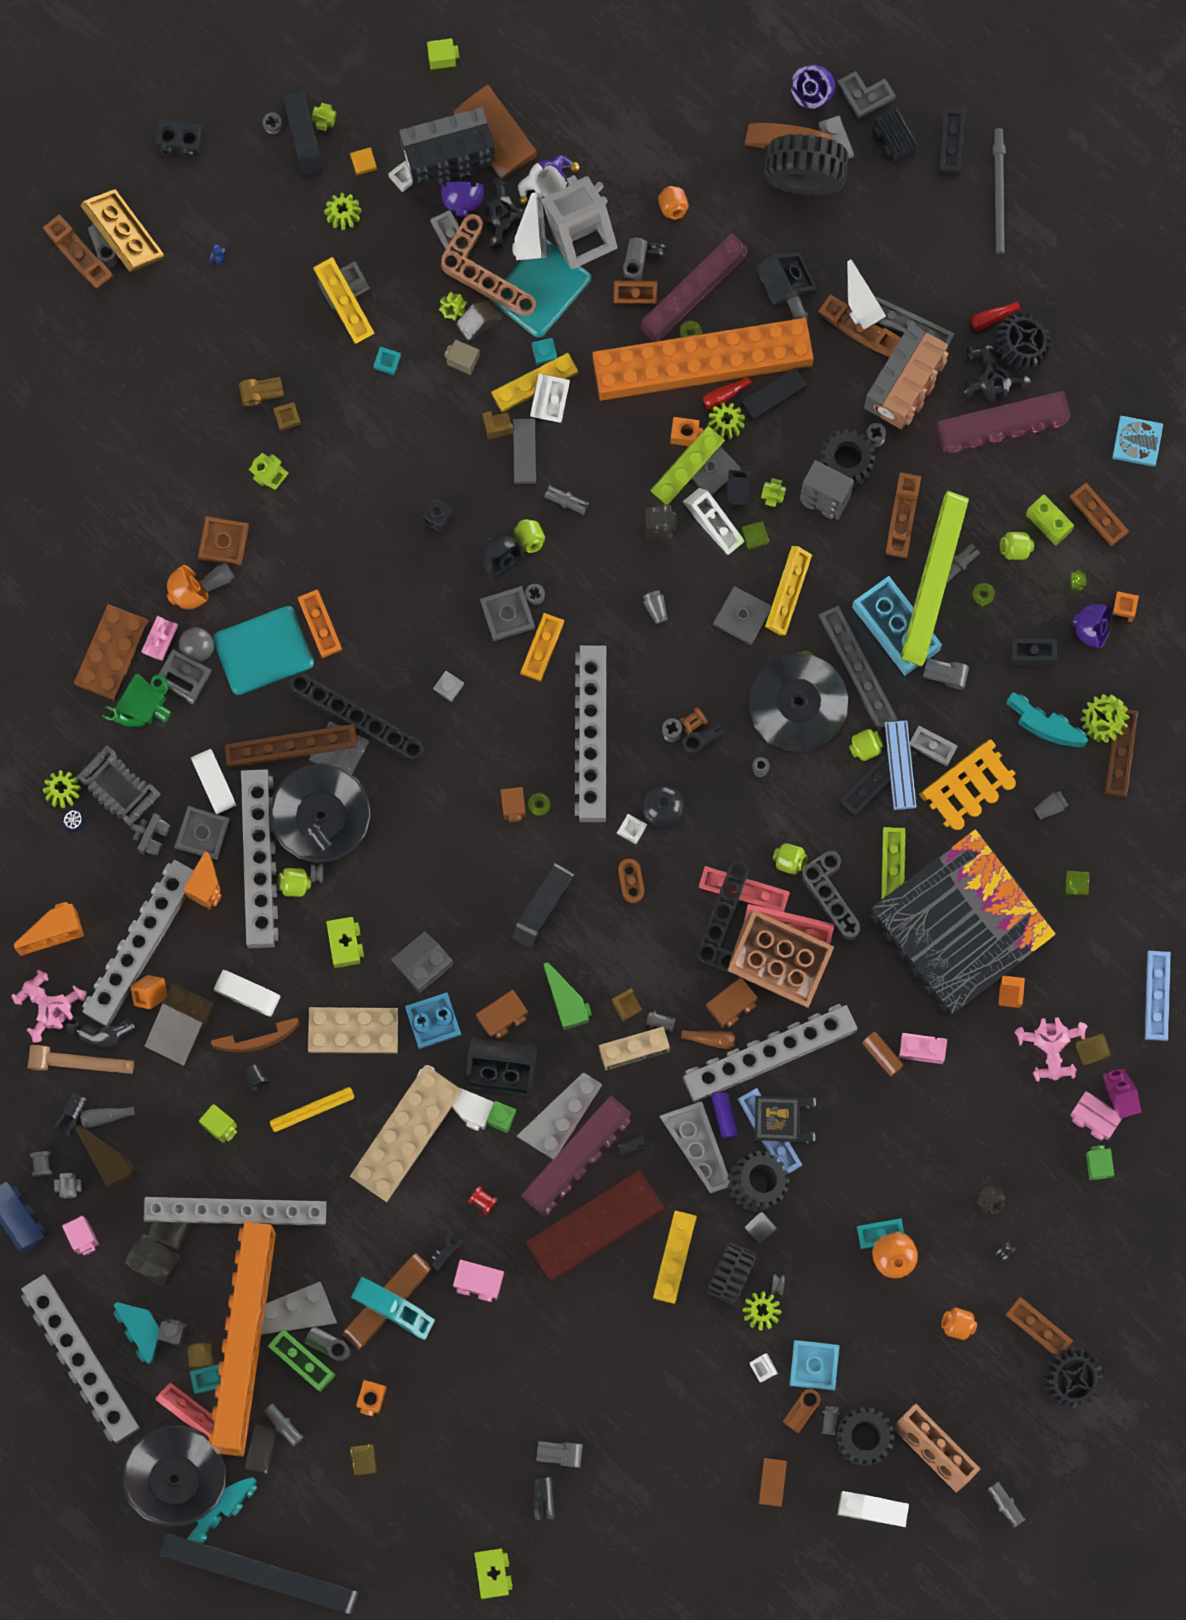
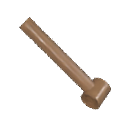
(41, 1058)

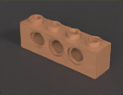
(936, 1448)

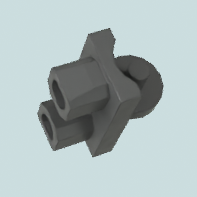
(157, 826)

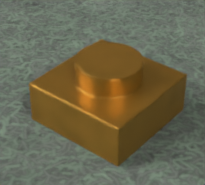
(287, 416)

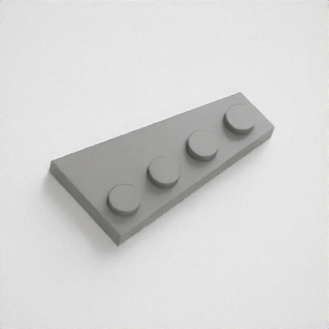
(557, 1122)
(696, 1140)
(298, 1311)

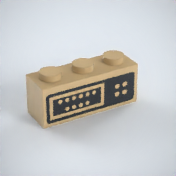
(634, 1048)

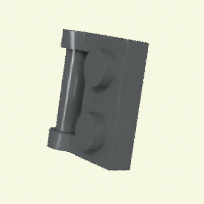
(188, 671)

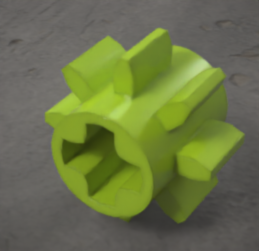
(323, 116)
(452, 306)
(773, 492)

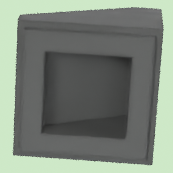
(760, 1227)

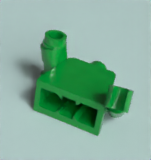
(141, 702)

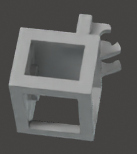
(577, 213)

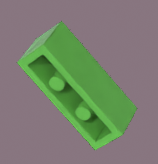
(301, 1360)

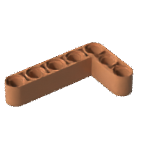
(482, 274)

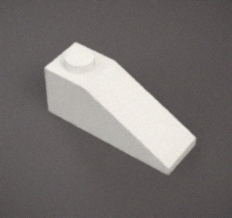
(530, 237)
(861, 300)
(713, 520)
(473, 1109)
(872, 1509)

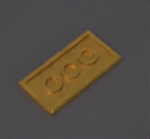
(122, 230)

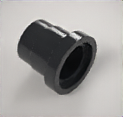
(255, 1078)

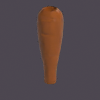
(717, 1039)

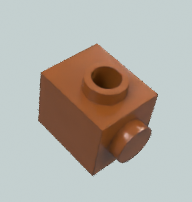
(513, 804)

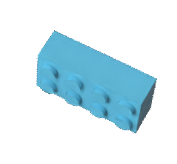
(888, 617)

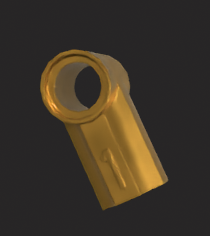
(256, 391)

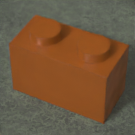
(731, 1003)
(502, 1015)

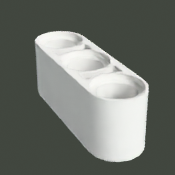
(213, 781)
(246, 993)

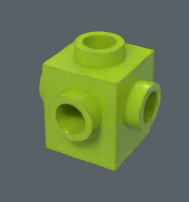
(268, 470)

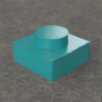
(544, 351)
(387, 360)

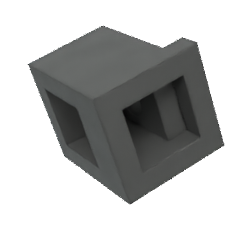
(172, 1332)

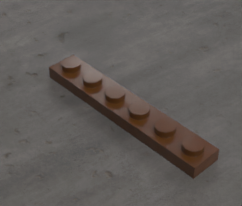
(290, 746)

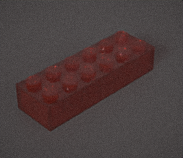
(595, 1226)

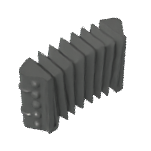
(117, 787)

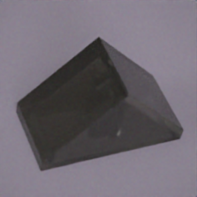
(478, 318)

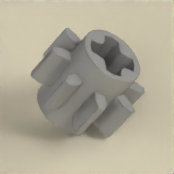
(67, 1185)

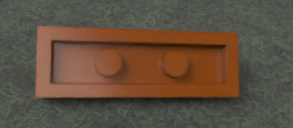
(1098, 514)
(1038, 1327)

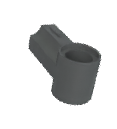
(102, 246)
(635, 259)
(951, 674)
(326, 1343)
(564, 1454)

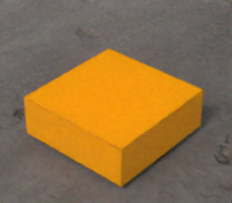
(363, 161)

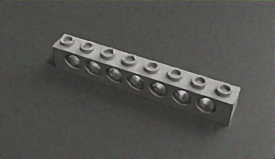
(597, 810)
(255, 937)
(105, 1013)
(699, 1090)
(234, 1211)
(43, 1288)

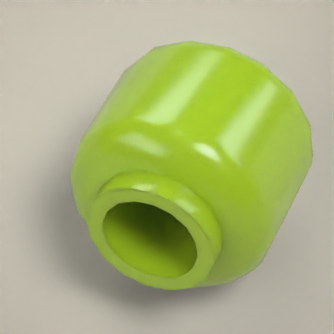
(529, 535)
(1016, 545)
(866, 745)
(790, 858)
(293, 882)

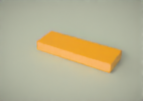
(542, 647)

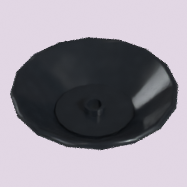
(792, 725)
(316, 791)
(170, 1454)

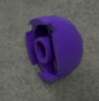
(813, 86)
(462, 197)
(1092, 624)

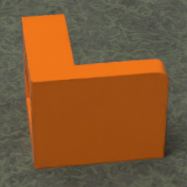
(1125, 605)
(1011, 991)
(148, 992)

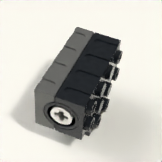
(448, 148)

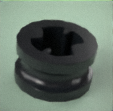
(656, 250)
(1005, 1251)

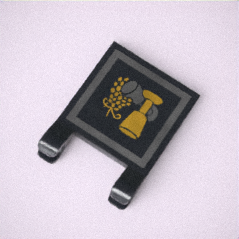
(779, 1119)

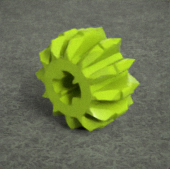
(340, 204)
(732, 415)
(55, 795)
(769, 1309)

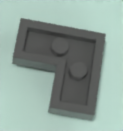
(864, 99)

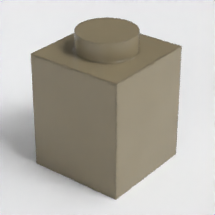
(462, 356)

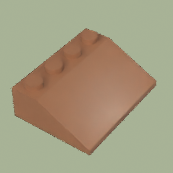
(779, 958)

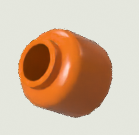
(673, 202)
(959, 1323)

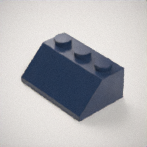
(18, 1221)

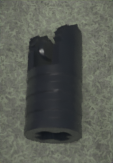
(72, 1108)
(543, 1491)

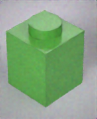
(501, 1117)
(1099, 1163)

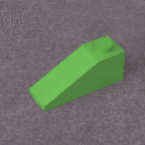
(568, 1002)

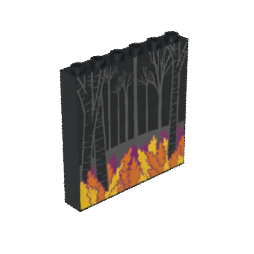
(962, 922)

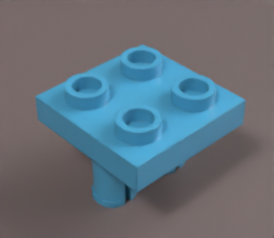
(433, 1020)

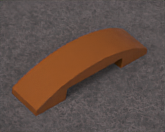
(763, 133)
(77, 252)
(873, 337)
(903, 515)
(284, 1029)

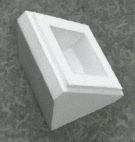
(763, 1368)

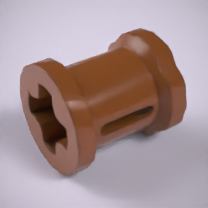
(697, 714)

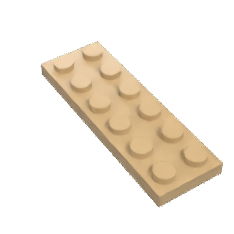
(406, 1133)

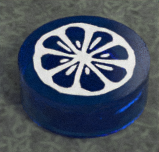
(73, 820)

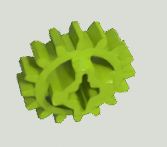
(1115, 713)

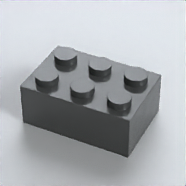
(826, 490)

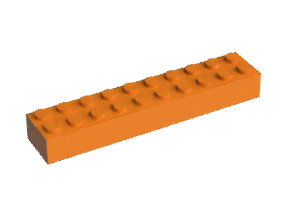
(702, 359)
(243, 1339)

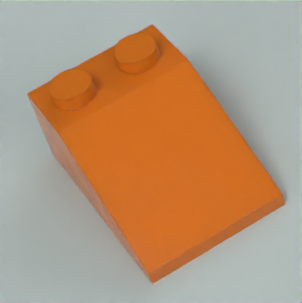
(52, 929)

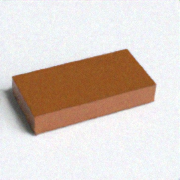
(772, 1482)

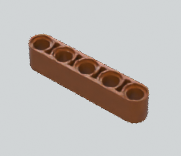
(402, 1285)

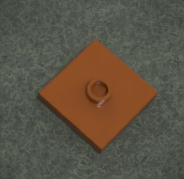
(223, 541)

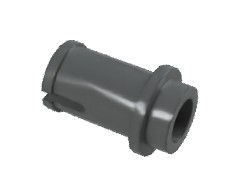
(797, 308)
(760, 761)
(658, 1021)
(830, 1420)

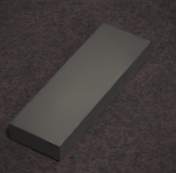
(524, 451)

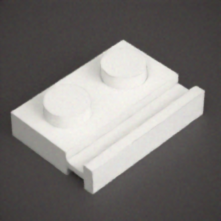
(549, 398)

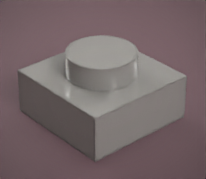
(448, 686)

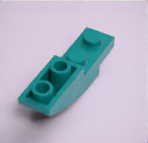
(1053, 729)
(393, 1308)
(228, 1504)

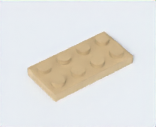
(353, 1030)

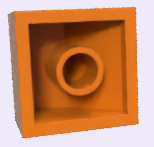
(204, 884)

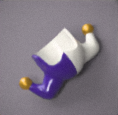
(546, 177)

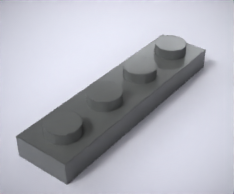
(900, 319)

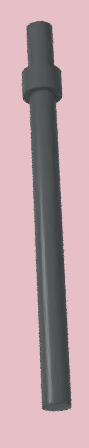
(999, 151)

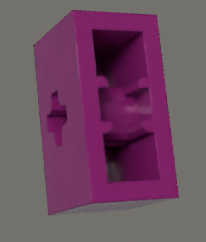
(1122, 1093)

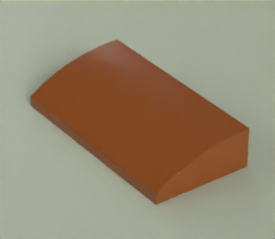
(510, 143)

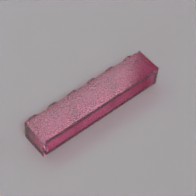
(694, 288)
(1003, 421)
(576, 1155)

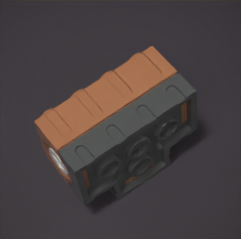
(907, 377)

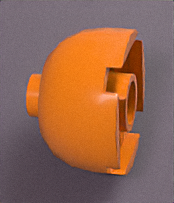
(185, 590)
(895, 1255)

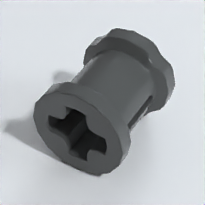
(872, 430)
(668, 724)
(41, 1164)

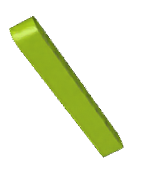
(934, 578)

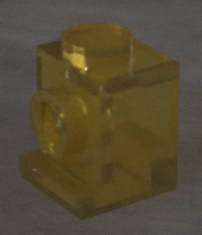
(200, 1355)

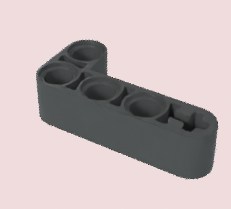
(834, 899)

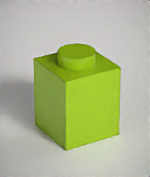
(442, 53)

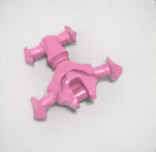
(51, 1009)
(1052, 1039)

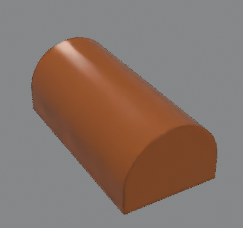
(635, 291)
(883, 1054)

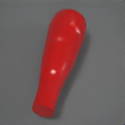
(989, 317)
(724, 393)

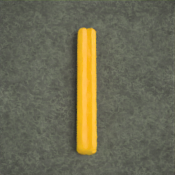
(312, 1109)

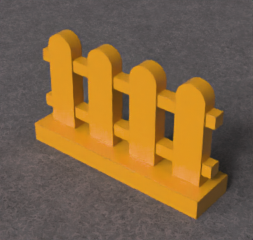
(977, 778)

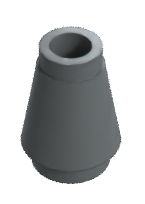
(218, 577)
(656, 606)
(1051, 805)

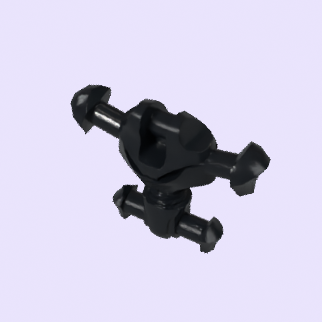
(501, 212)
(994, 378)

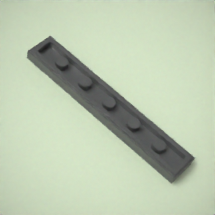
(857, 667)

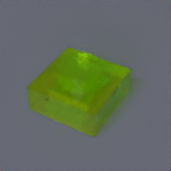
(755, 535)
(1077, 883)

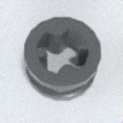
(274, 130)
(528, 595)
(316, 873)
(778, 1284)

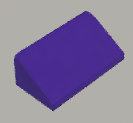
(724, 1115)

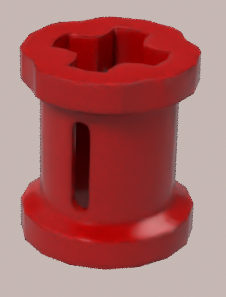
(482, 1200)

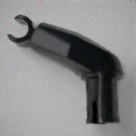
(101, 1037)

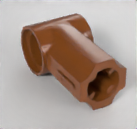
(801, 1412)

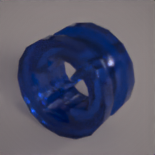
(218, 255)

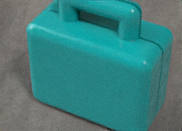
(551, 286)
(263, 650)

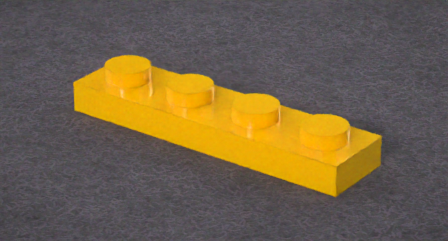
(343, 300)
(525, 386)
(788, 590)
(674, 1257)

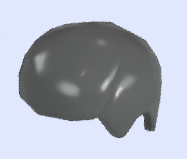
(196, 644)

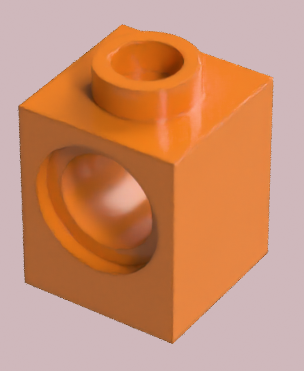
(683, 423)
(370, 1387)

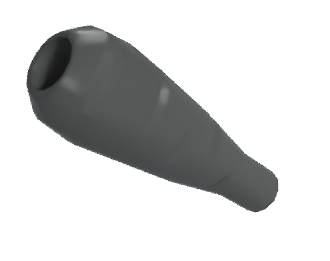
(101, 1116)

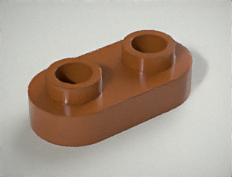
(631, 881)

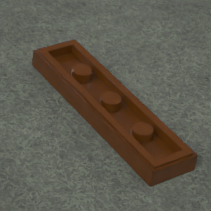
(1121, 758)

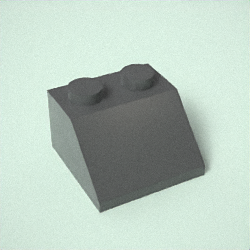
(422, 961)

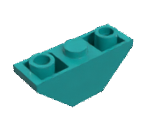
(140, 1328)

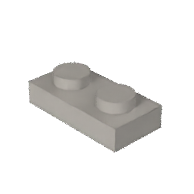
(835, 128)
(446, 228)
(933, 746)

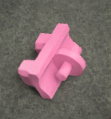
(159, 638)

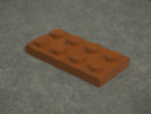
(111, 652)

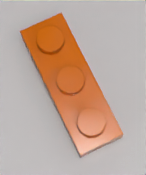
(319, 623)

